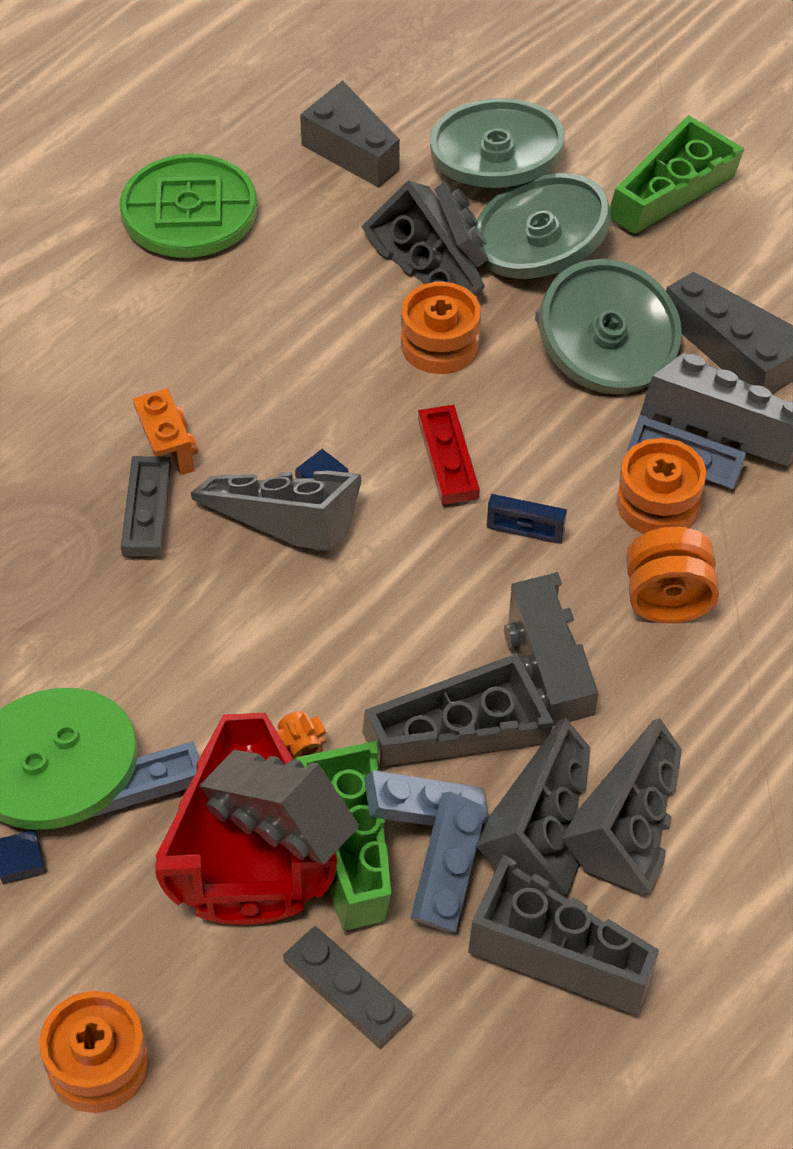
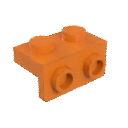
(166, 429)

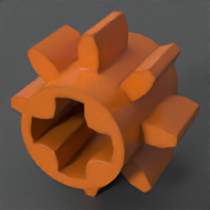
(301, 734)

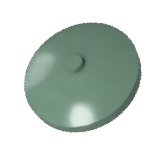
(497, 142)
(544, 225)
(609, 326)

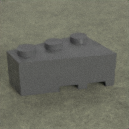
(351, 135)
(548, 649)

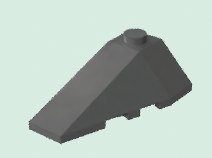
(419, 238)
(298, 511)
(539, 810)
(623, 819)

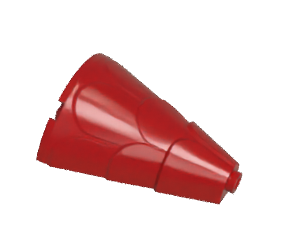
(218, 865)

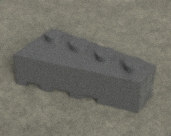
(734, 332)
(723, 406)
(461, 716)
(280, 803)
(559, 941)

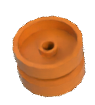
(440, 327)
(660, 485)
(672, 575)
(94, 1051)

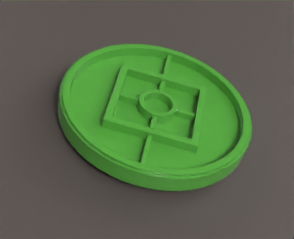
(188, 205)
(62, 757)

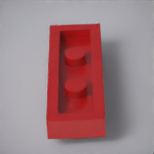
(448, 454)

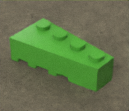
(674, 174)
(362, 874)

